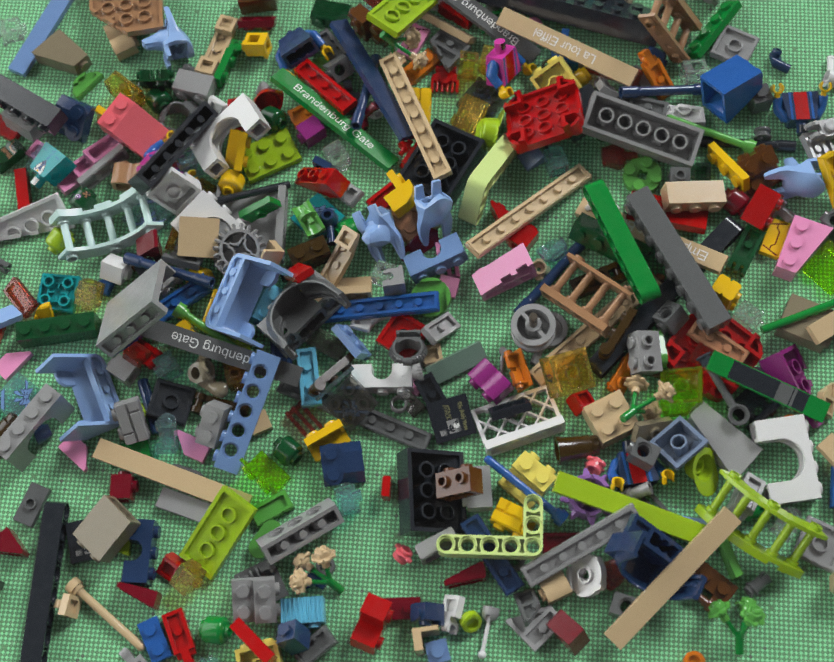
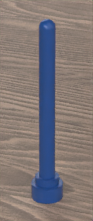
(557, 515)

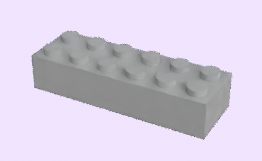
(641, 130)

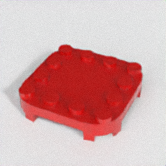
(544, 115)
(681, 346)

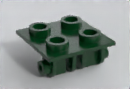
(146, 82)

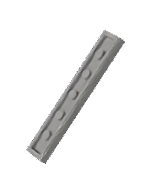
(576, 547)

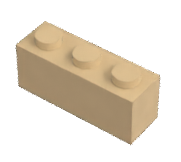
(693, 196)

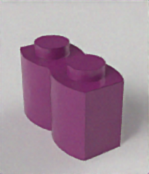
(490, 381)

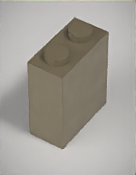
(796, 331)
(106, 529)

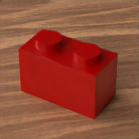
(762, 207)

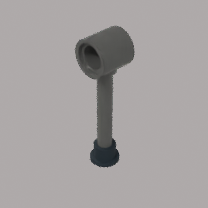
(704, 359)

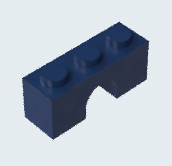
(142, 570)

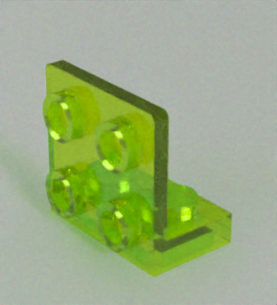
(821, 267)
(267, 473)

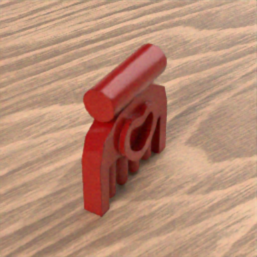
(445, 80)

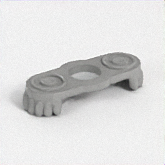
(417, 371)

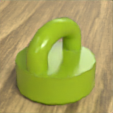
(470, 621)

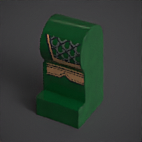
(11, 154)

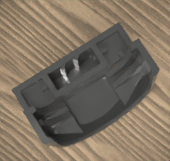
(300, 314)

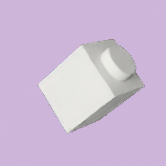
(115, 270)

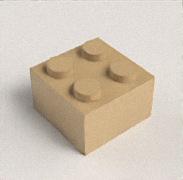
(605, 421)

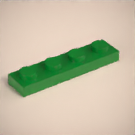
(713, 29)

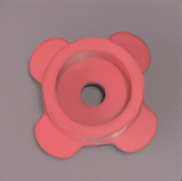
(595, 465)
(402, 554)

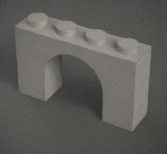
(15, 440)

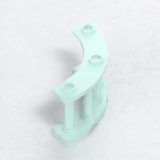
(104, 210)

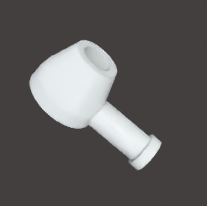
(829, 74)

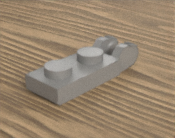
(824, 129)

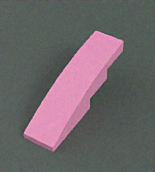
(90, 157)

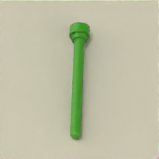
(746, 145)
(183, 312)

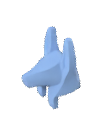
(170, 40)
(798, 178)
(432, 211)
(379, 231)

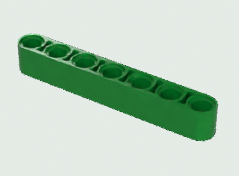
(621, 241)

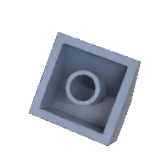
(679, 443)

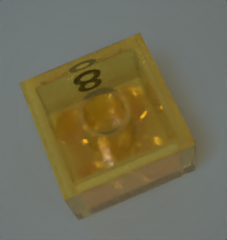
(567, 372)

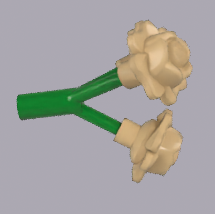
(412, 39)
(650, 408)
(299, 579)

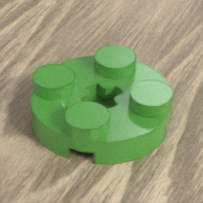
(642, 165)
(434, 284)

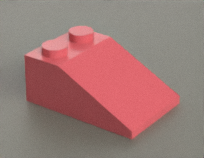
(131, 125)

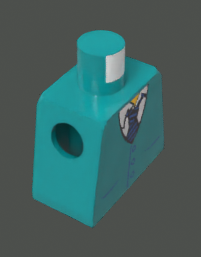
(50, 166)

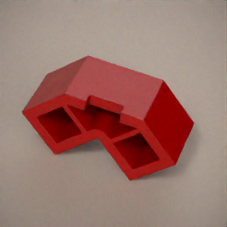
(371, 624)

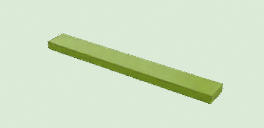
(612, 501)

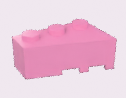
(799, 246)
(505, 273)

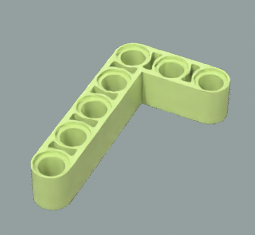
(483, 179)
(500, 542)

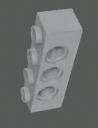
(300, 530)

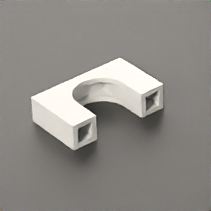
(209, 143)
(205, 206)
(794, 433)

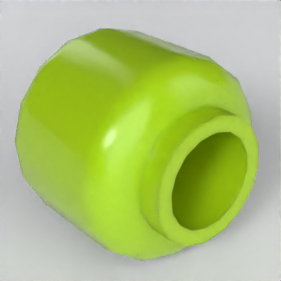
(56, 241)

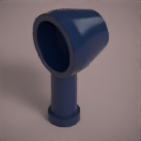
(329, 223)
(42, 433)

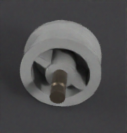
(533, 328)

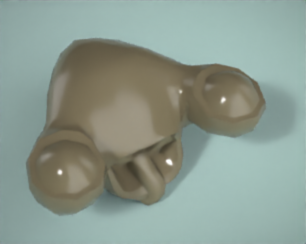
(203, 374)

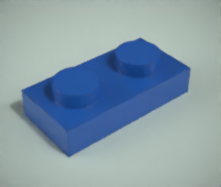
(155, 639)

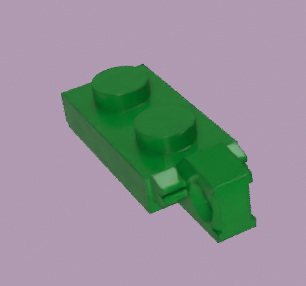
(227, 62)

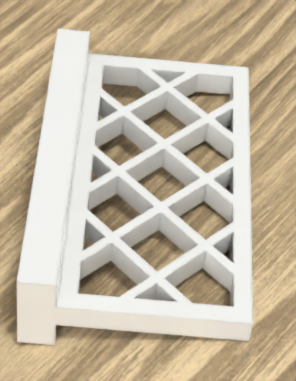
(527, 433)

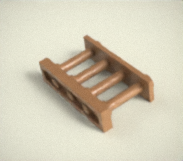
(657, 27)
(584, 313)

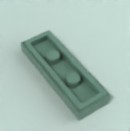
(457, 362)

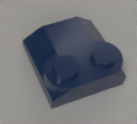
(80, 118)
(342, 463)

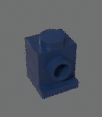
(427, 613)

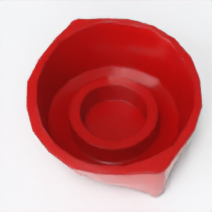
(269, 97)

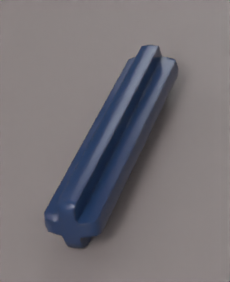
(146, 394)

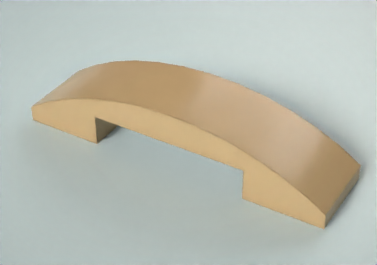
(224, 33)
(341, 256)

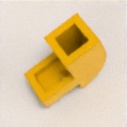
(402, 198)

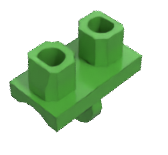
(309, 219)

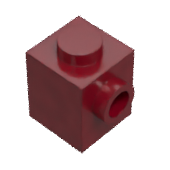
(124, 487)

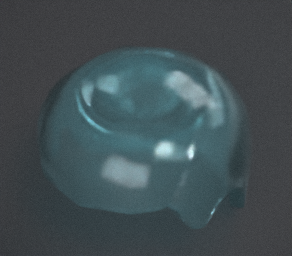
(552, 250)

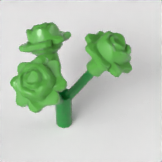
(750, 613)

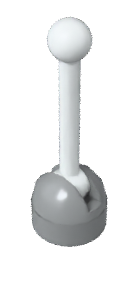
(489, 615)

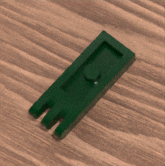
(746, 249)

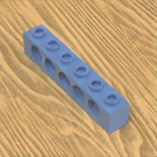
(231, 462)

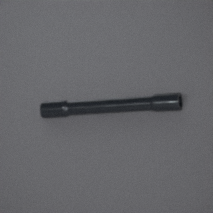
(779, 145)

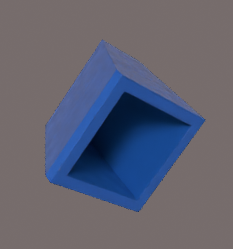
(730, 87)

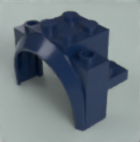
(644, 553)

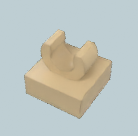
(68, 606)

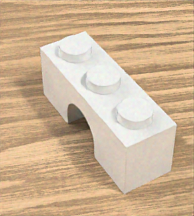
(398, 381)

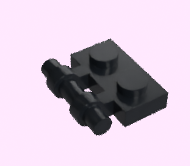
(753, 401)

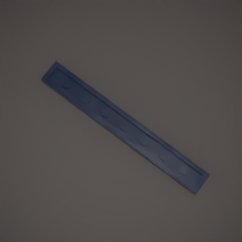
(372, 79)

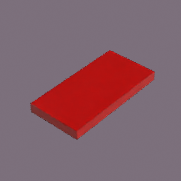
(684, 220)

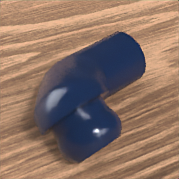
(776, 61)

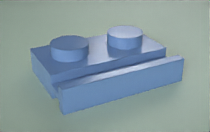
(351, 341)

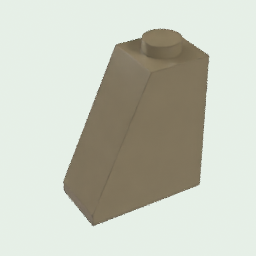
(62, 54)

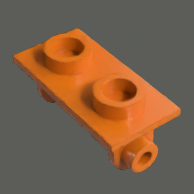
(519, 370)
(618, 379)

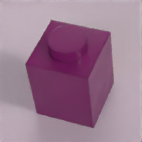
(310, 132)

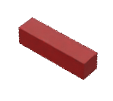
(23, 187)
(255, 644)

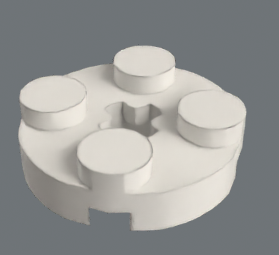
(597, 576)

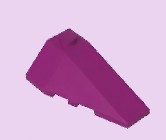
(789, 367)

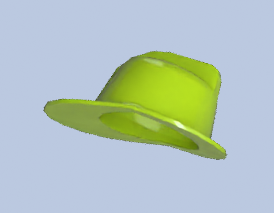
(488, 129)
(703, 471)

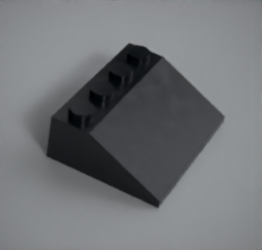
(462, 153)
(419, 508)

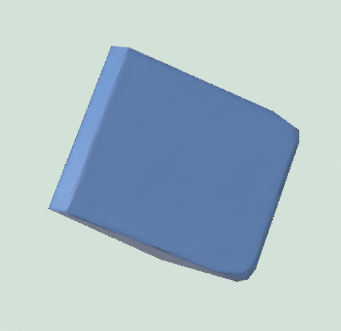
(531, 159)

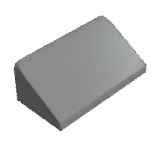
(428, 550)

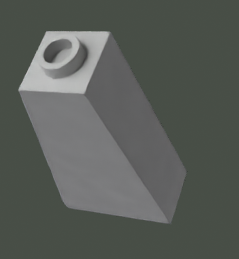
(729, 445)

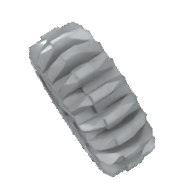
(230, 246)

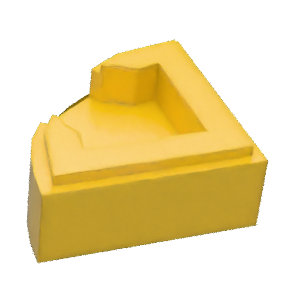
(44, 311)

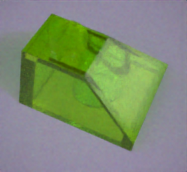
(688, 389)

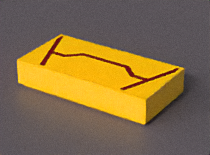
(774, 239)

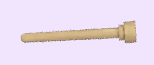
(76, 588)

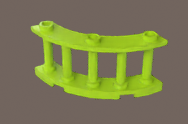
(748, 542)

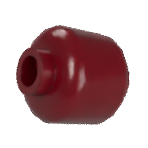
(736, 201)

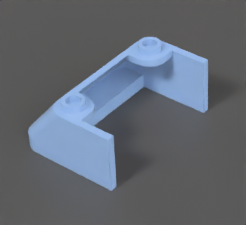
(239, 295)
(92, 391)

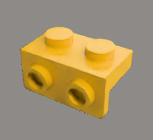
(236, 149)
(331, 434)

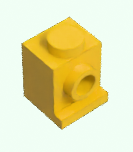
(257, 45)

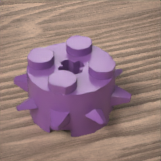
(582, 510)

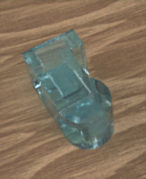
(168, 434)

